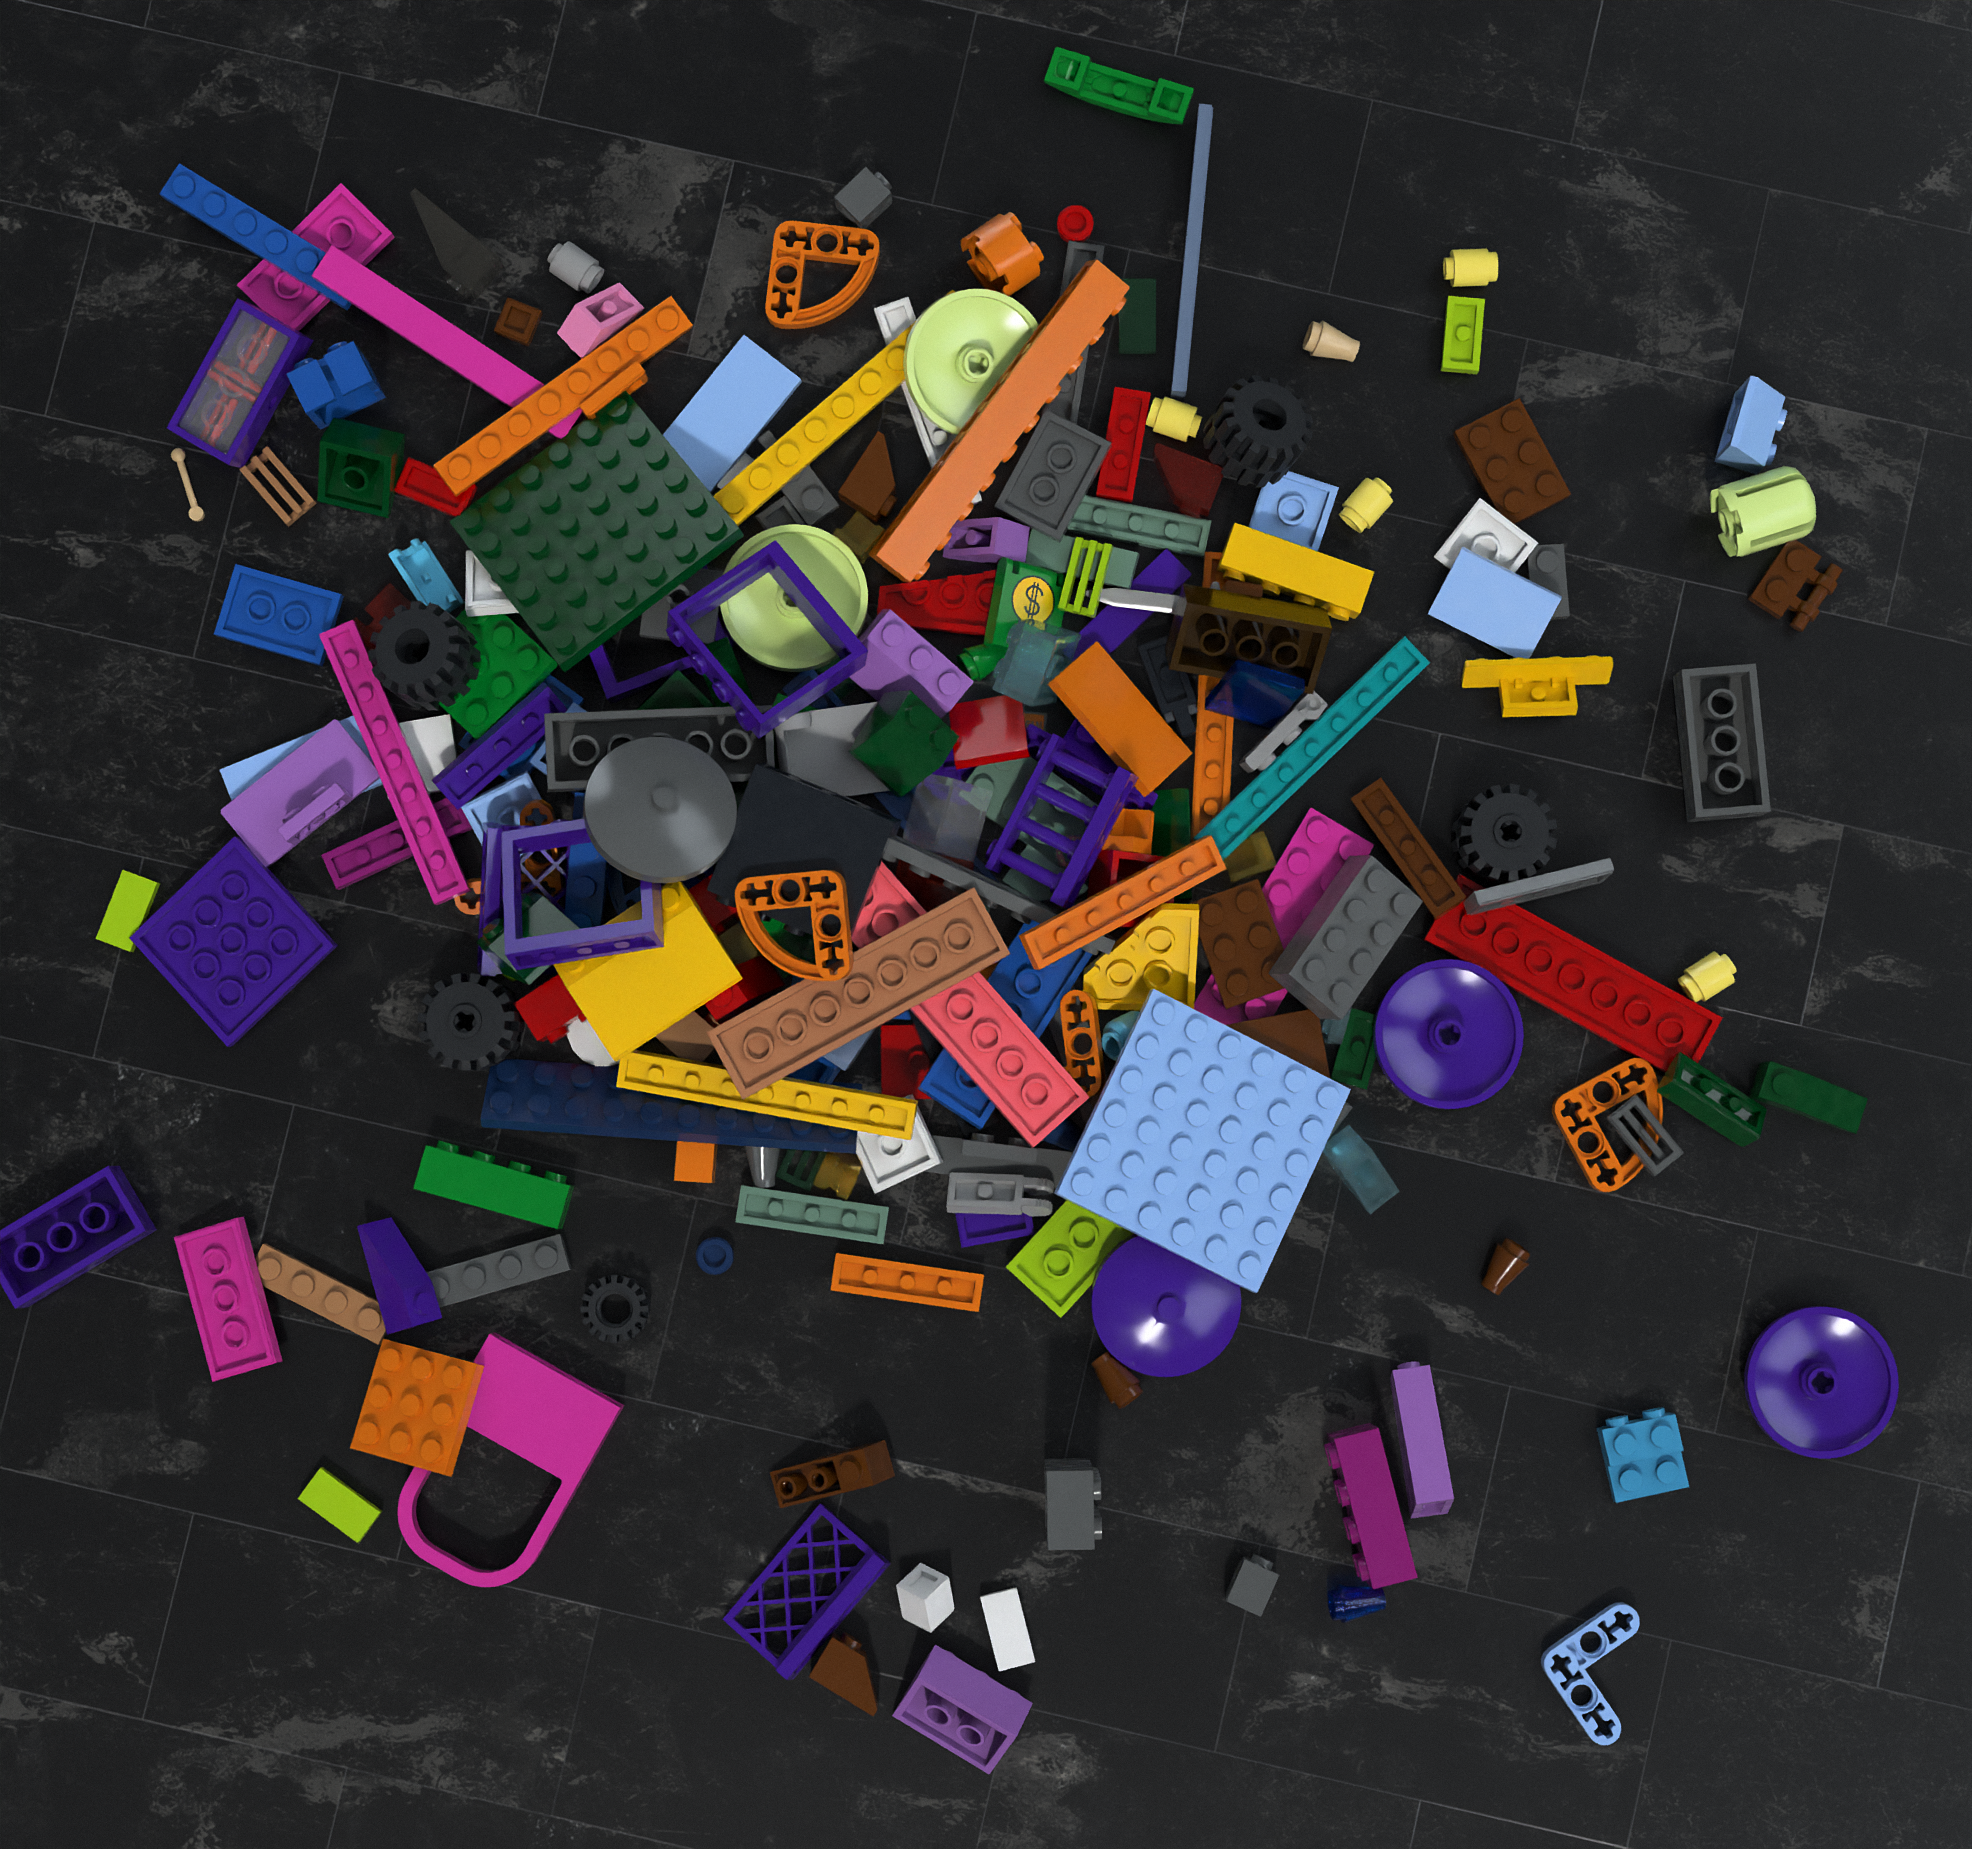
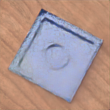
(1254, 694)

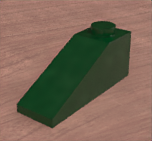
(1807, 1096)

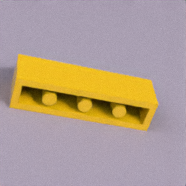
(1295, 571)

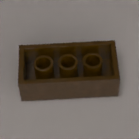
(1220, 627)

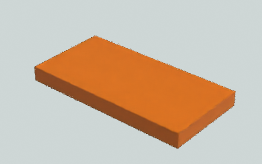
(1120, 718)

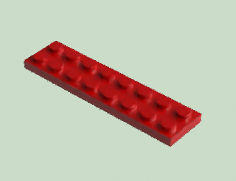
(1576, 981)

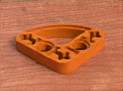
(797, 256)
(820, 907)
(1590, 1107)

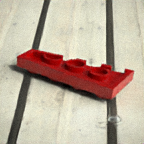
(942, 605)

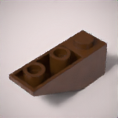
(833, 1474)

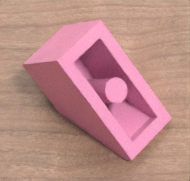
(599, 319)

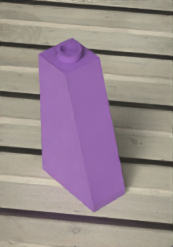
(1421, 1441)

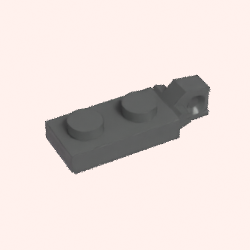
(805, 491)

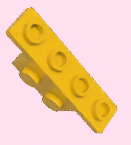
(1538, 684)

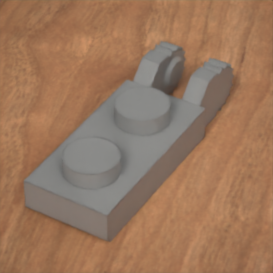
(997, 1194)

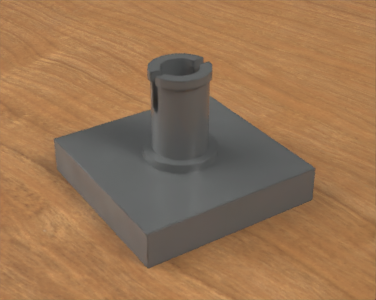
(655, 618)

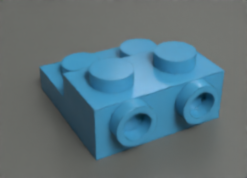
(1643, 1455)

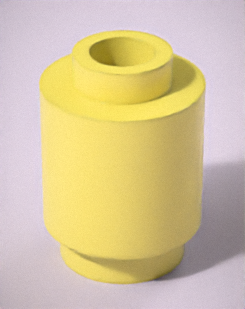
(1470, 267)
(1173, 418)
(1366, 504)
(1707, 977)

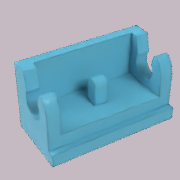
(426, 576)

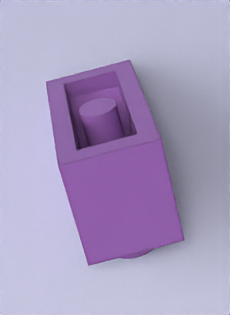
(987, 540)

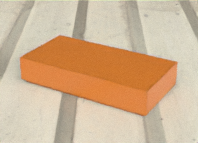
(629, 380)

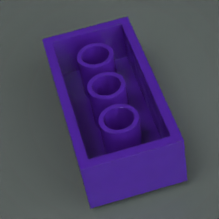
(70, 1236)

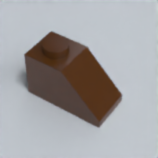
(871, 482)
(847, 1672)

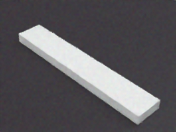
(893, 320)

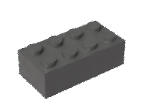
(1721, 742)
(1345, 937)
(1070, 1511)

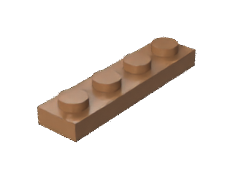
(320, 1293)

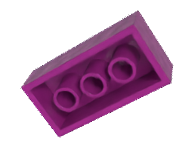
(1371, 1506)

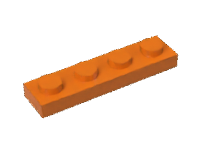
(907, 1282)

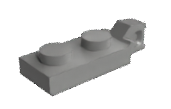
(1284, 731)

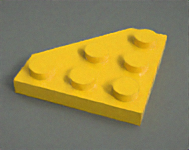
(1151, 955)

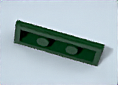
(1171, 826)
(1712, 1100)

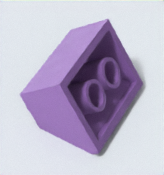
(906, 661)
(962, 1709)

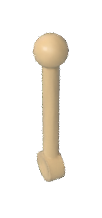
(195, 513)

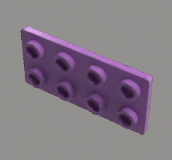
(300, 793)

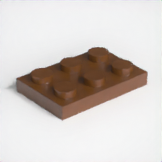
(1512, 463)
(1239, 943)

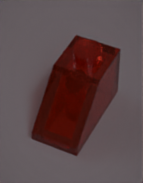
(1188, 480)

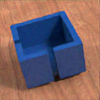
(335, 384)

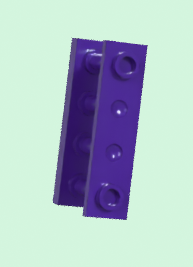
(1081, 852)

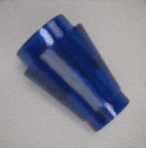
(1354, 1602)

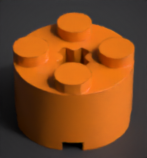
(1002, 255)

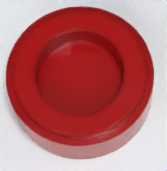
(1075, 224)

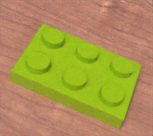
(1065, 1255)

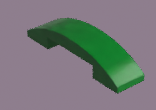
(1118, 90)

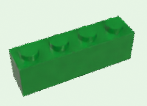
(494, 1186)

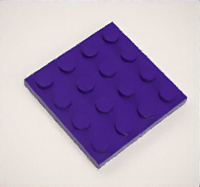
(233, 941)

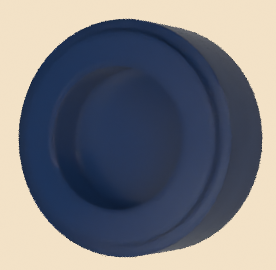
(715, 1255)

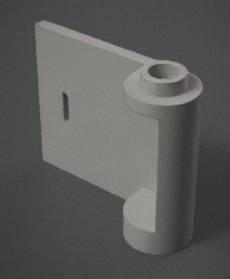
(817, 748)

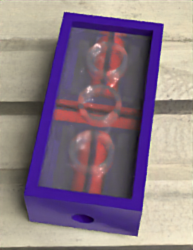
(239, 384)

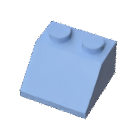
(1751, 427)

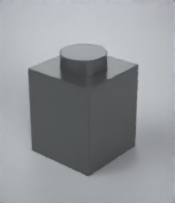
(864, 198)
(1252, 1584)

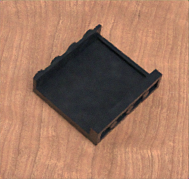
(799, 828)

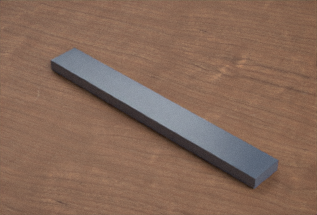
(1191, 252)

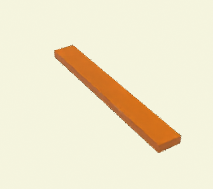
(1212, 737)

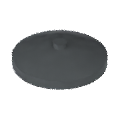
(659, 810)

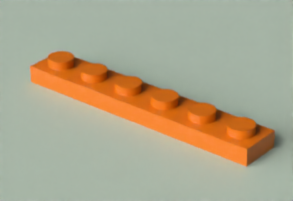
(1122, 902)

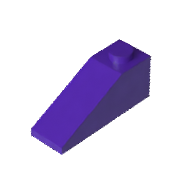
(398, 1278)

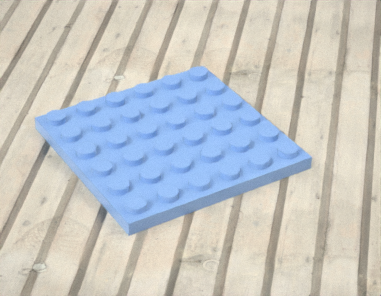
(1202, 1141)

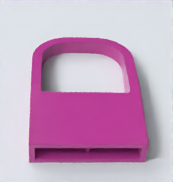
(537, 1416)

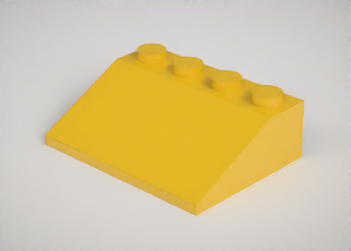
(649, 990)

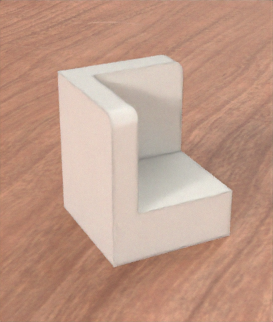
(925, 1597)

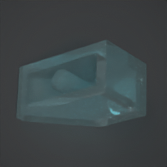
(1359, 1169)

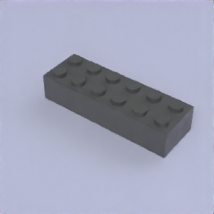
(583, 739)

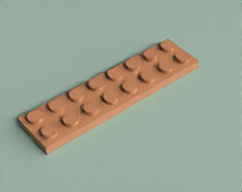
(884, 983)

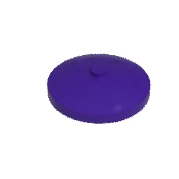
(1448, 1034)
(1161, 1309)
(1821, 1382)

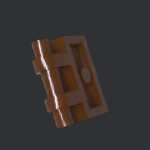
(1785, 578)

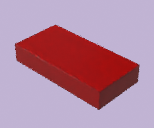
(426, 486)

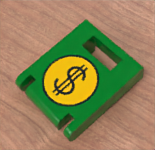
(1020, 594)

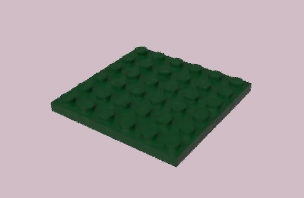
(596, 530)

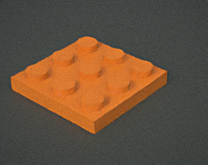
(417, 1407)

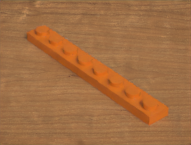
(561, 396)

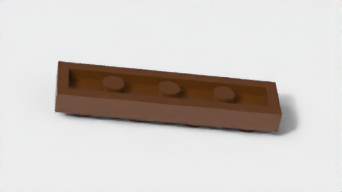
(1408, 849)

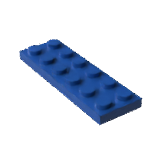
(1032, 996)

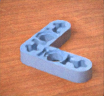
(1579, 1660)

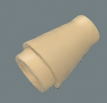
(1328, 342)

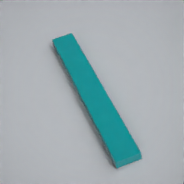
(1314, 747)

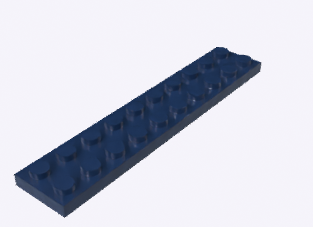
(587, 1102)

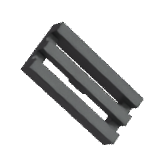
(1623, 1110)

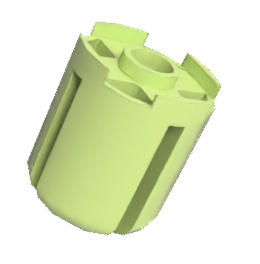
(1764, 510)

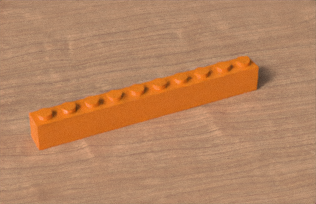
(999, 421)

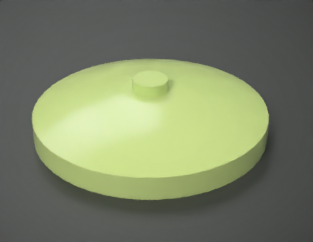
(961, 352)
(768, 622)

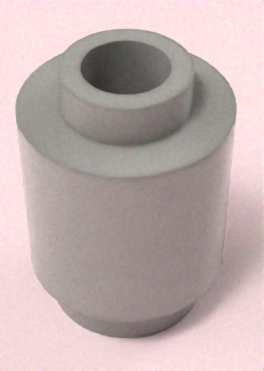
(575, 267)

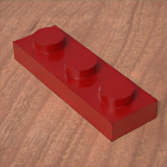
(1126, 434)

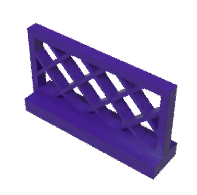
(492, 887)
(829, 1615)

